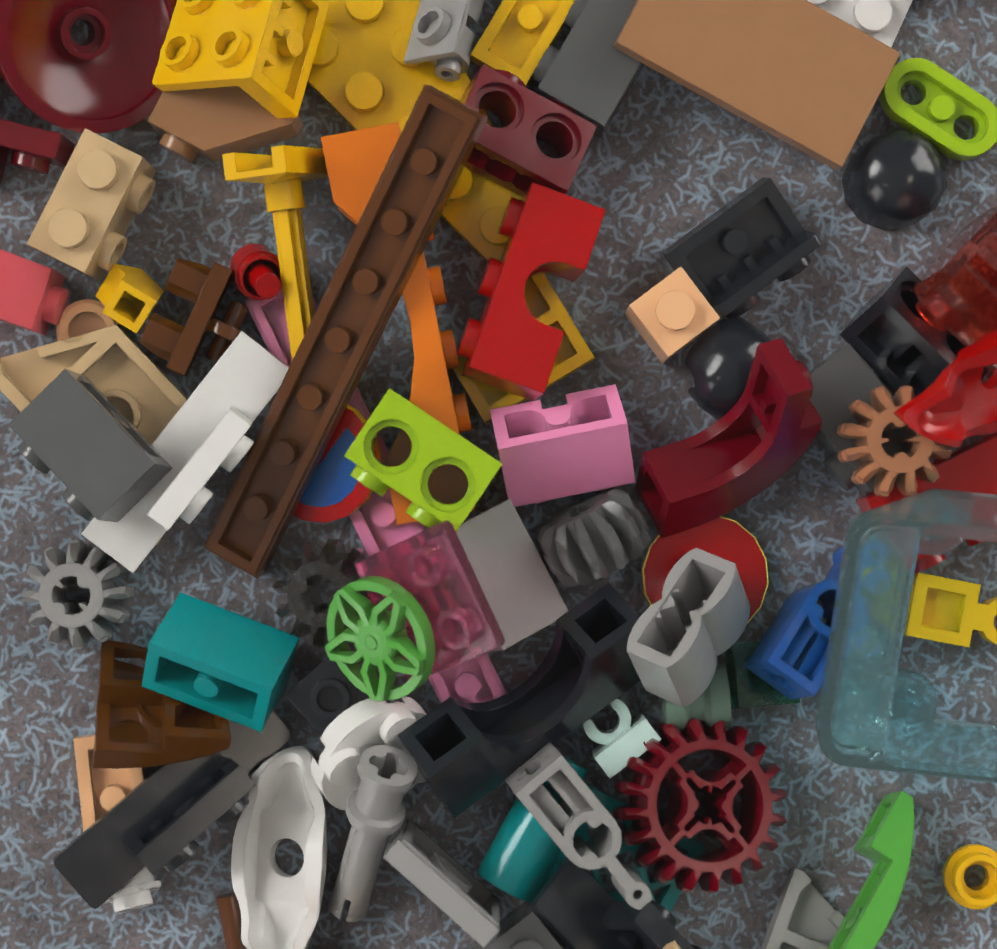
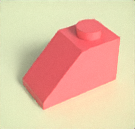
(30, 293)

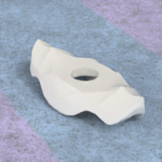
(287, 804)

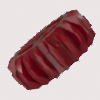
(737, 838)

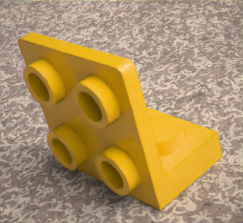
(245, 44)

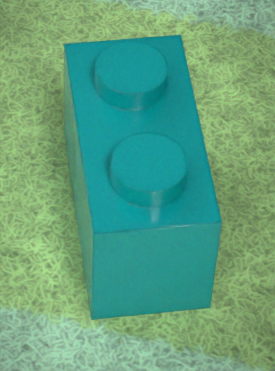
(219, 661)

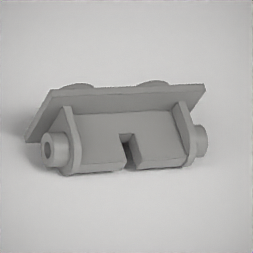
(443, 37)

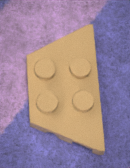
(111, 364)

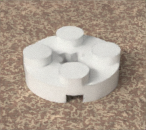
(350, 734)

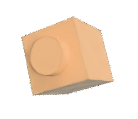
(671, 315)

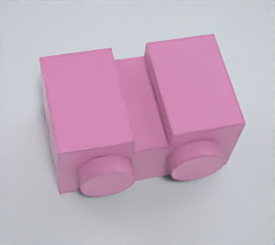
(563, 446)

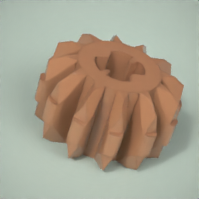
(893, 467)

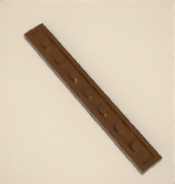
(346, 328)

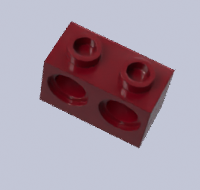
(511, 152)

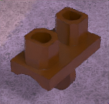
(206, 290)

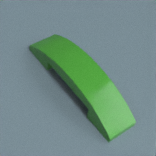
(889, 845)

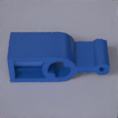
(797, 641)

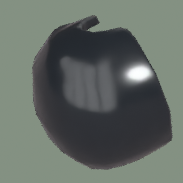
(894, 180)
(722, 364)

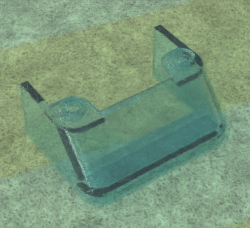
(867, 705)

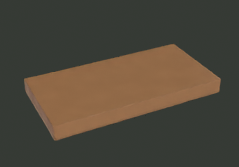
(768, 63)

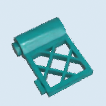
(526, 856)

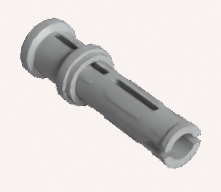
(374, 814)

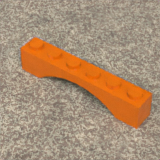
(353, 169)

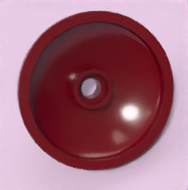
(89, 84)

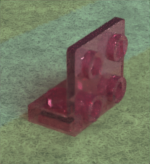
(445, 585)

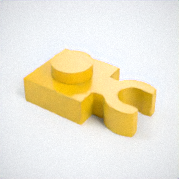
(949, 611)

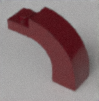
(739, 453)

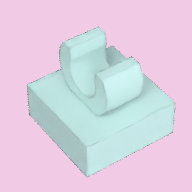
(622, 741)

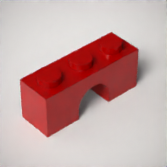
(545, 236)

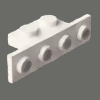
(195, 443)

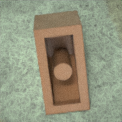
(217, 123)

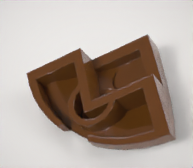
(143, 726)

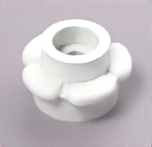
(135, 893)

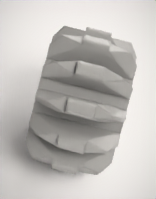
(65, 613)

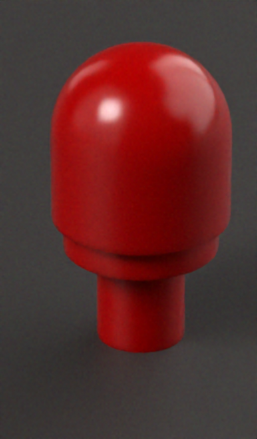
(256, 272)

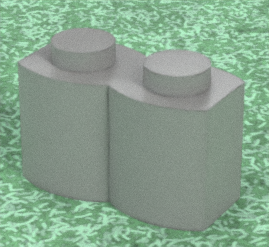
(686, 630)

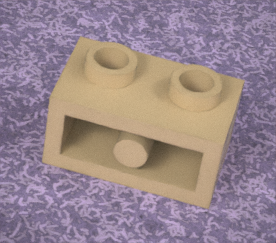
(94, 206)

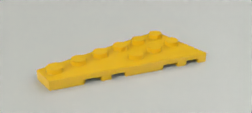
(369, 86)

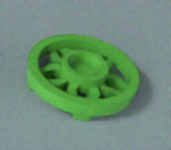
(380, 638)

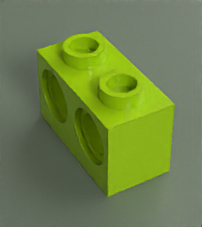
(431, 446)

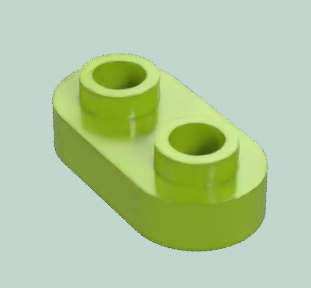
(941, 104)

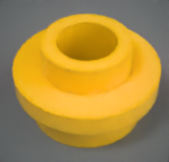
(953, 876)

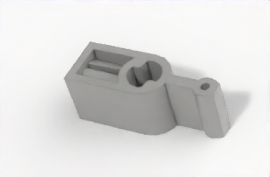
(577, 808)

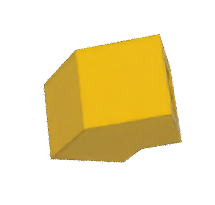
(129, 296)

